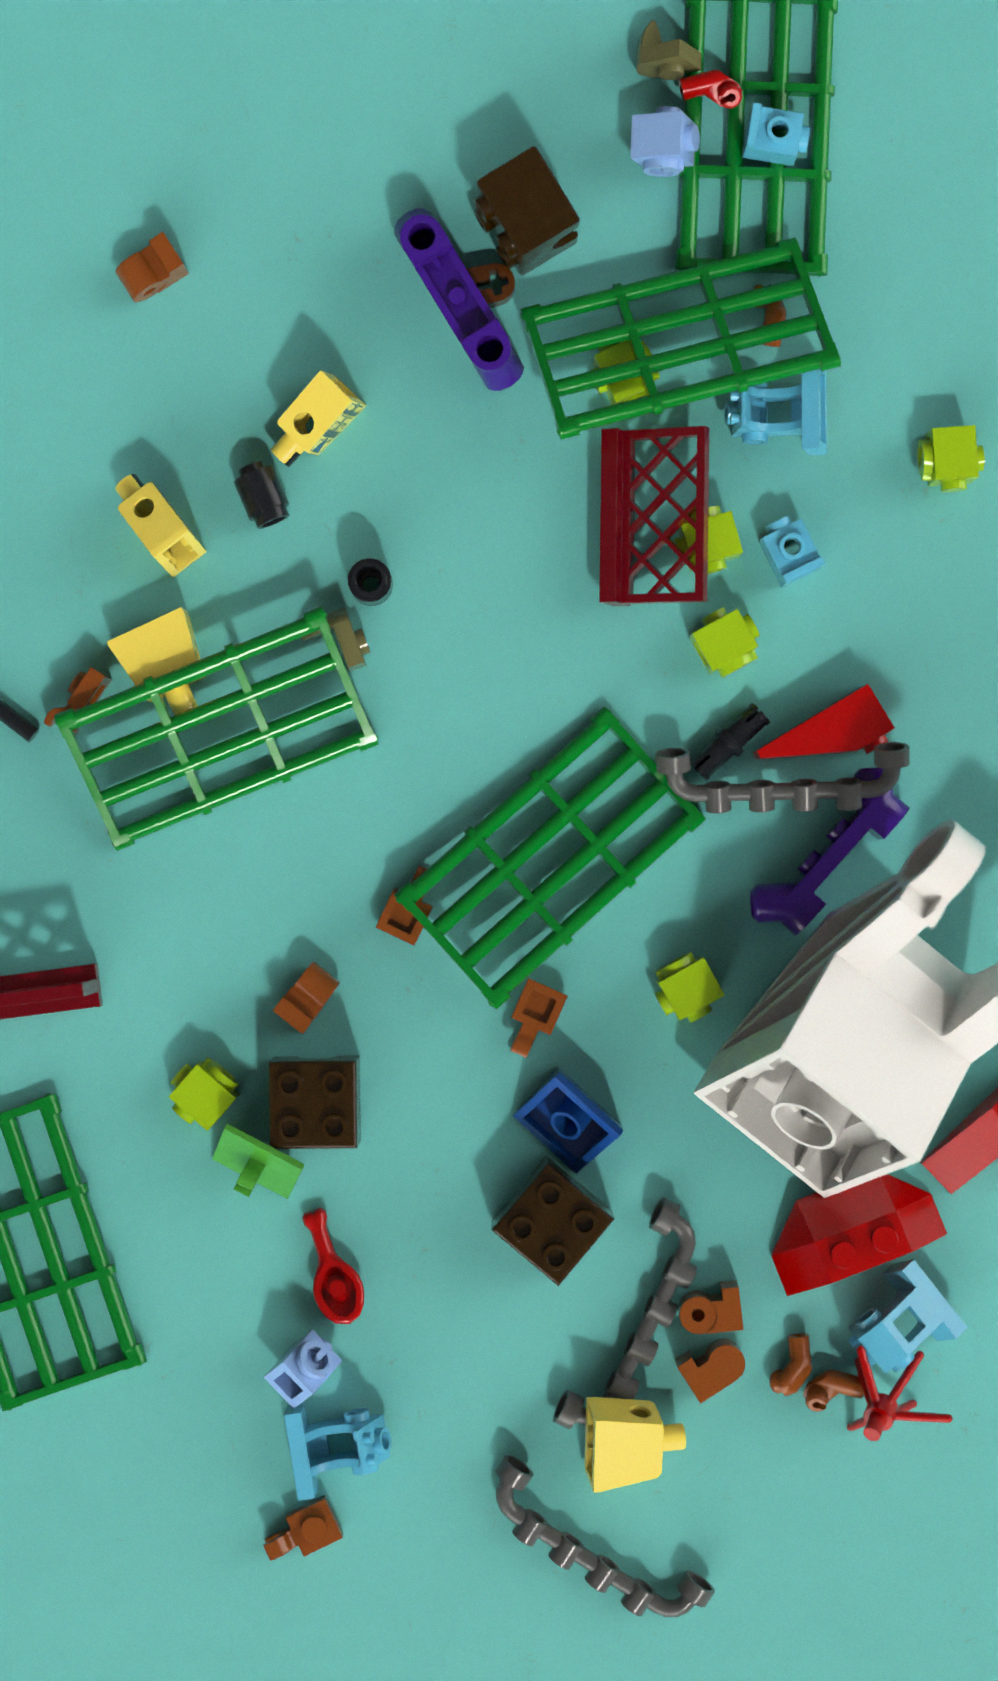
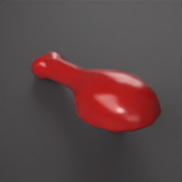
(335, 1284)

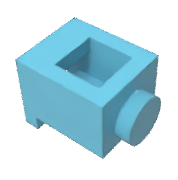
(764, 145)
(786, 566)

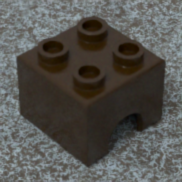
(526, 212)
(314, 1102)
(552, 1221)

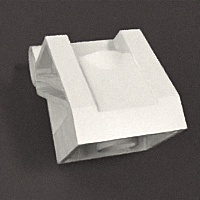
(862, 1031)

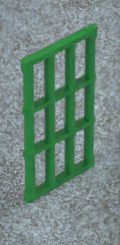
(775, 173)
(713, 309)
(188, 764)
(504, 869)
(62, 1283)

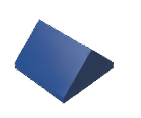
(568, 1121)

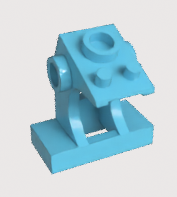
(749, 415)
(933, 1314)
(311, 1449)

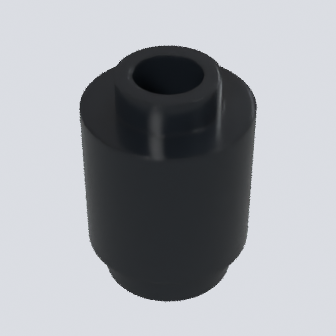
(262, 494)
(365, 569)

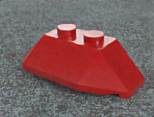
(853, 1232)

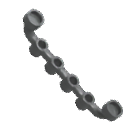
(802, 792)
(658, 1310)
(601, 1570)

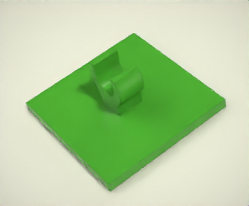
(256, 1163)

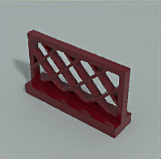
(618, 511)
(50, 991)

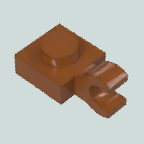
(84, 690)
(398, 921)
(536, 1010)
(309, 1528)

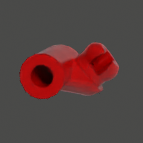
(713, 85)

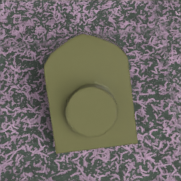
(665, 59)
(351, 642)

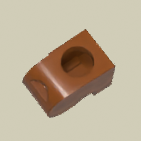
(151, 269)
(306, 997)
(712, 1313)
(714, 1370)

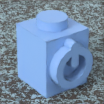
(664, 141)
(303, 1368)

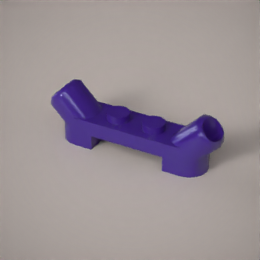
(459, 299)
(795, 902)

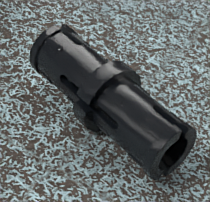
(729, 741)

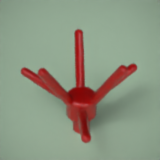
(883, 1408)

